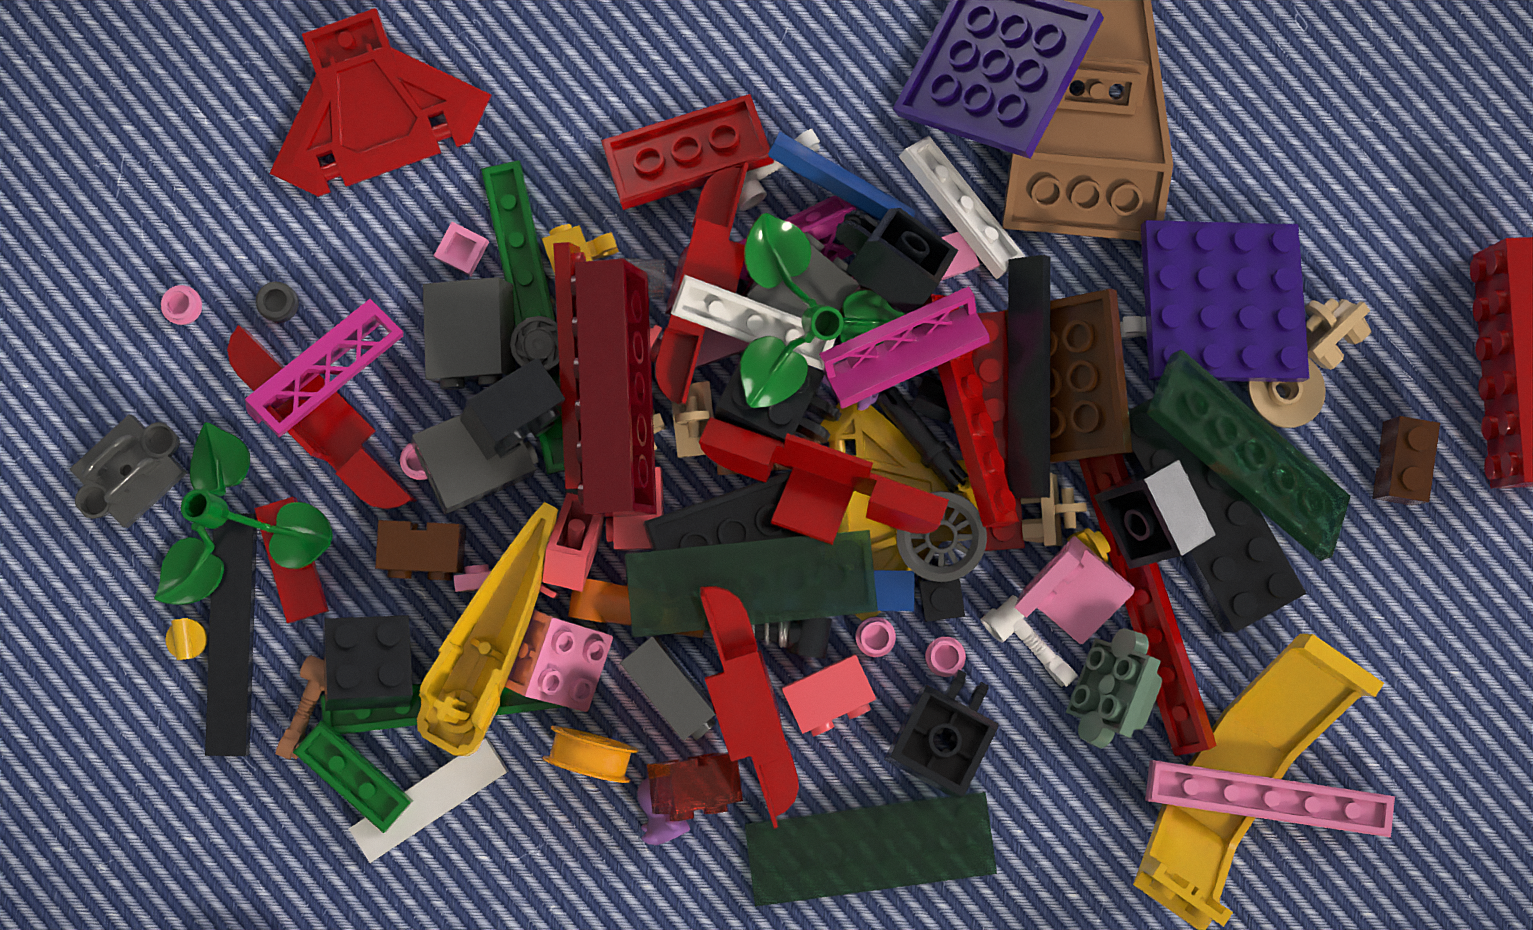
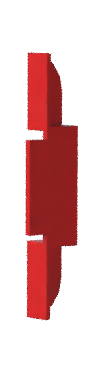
(709, 259)
(329, 432)
(820, 483)
(747, 701)

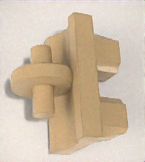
(1329, 325)
(692, 419)
(1048, 528)

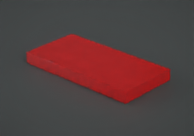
(685, 151)

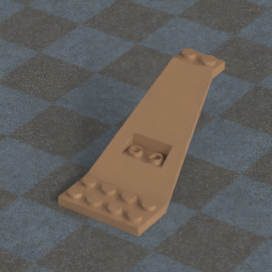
(1101, 156)

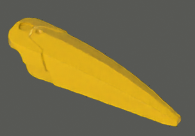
(479, 652)

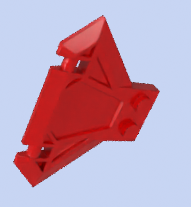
(371, 108)

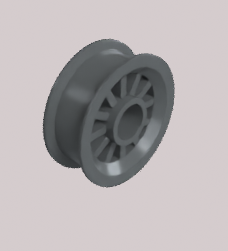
(959, 568)

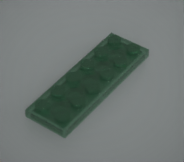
(1249, 455)
(771, 577)
(870, 848)

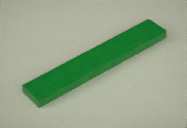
(384, 718)

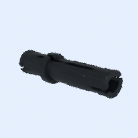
(933, 452)

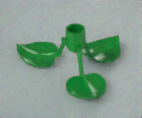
(767, 366)
(217, 463)

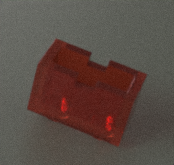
(694, 784)

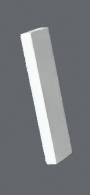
(961, 205)
(742, 317)
(432, 799)

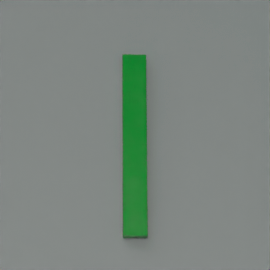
(524, 269)

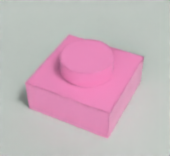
(461, 249)
(472, 579)

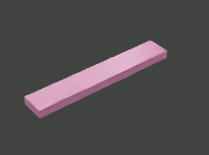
(1270, 798)

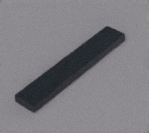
(1029, 377)
(231, 641)

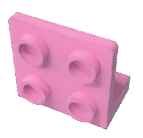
(1076, 591)
(559, 662)

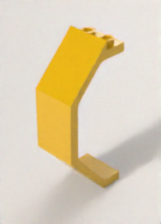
(1254, 736)

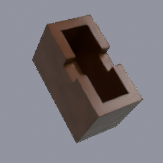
(1406, 460)
(434, 550)

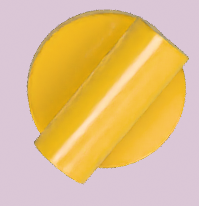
(1094, 541)
(186, 638)

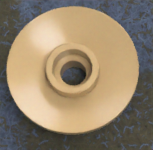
(1299, 405)

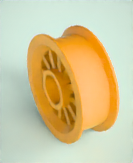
(590, 754)

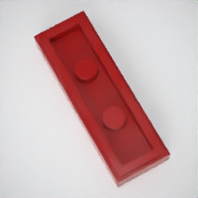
(297, 588)

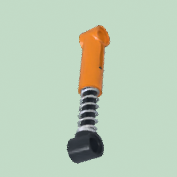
(609, 603)

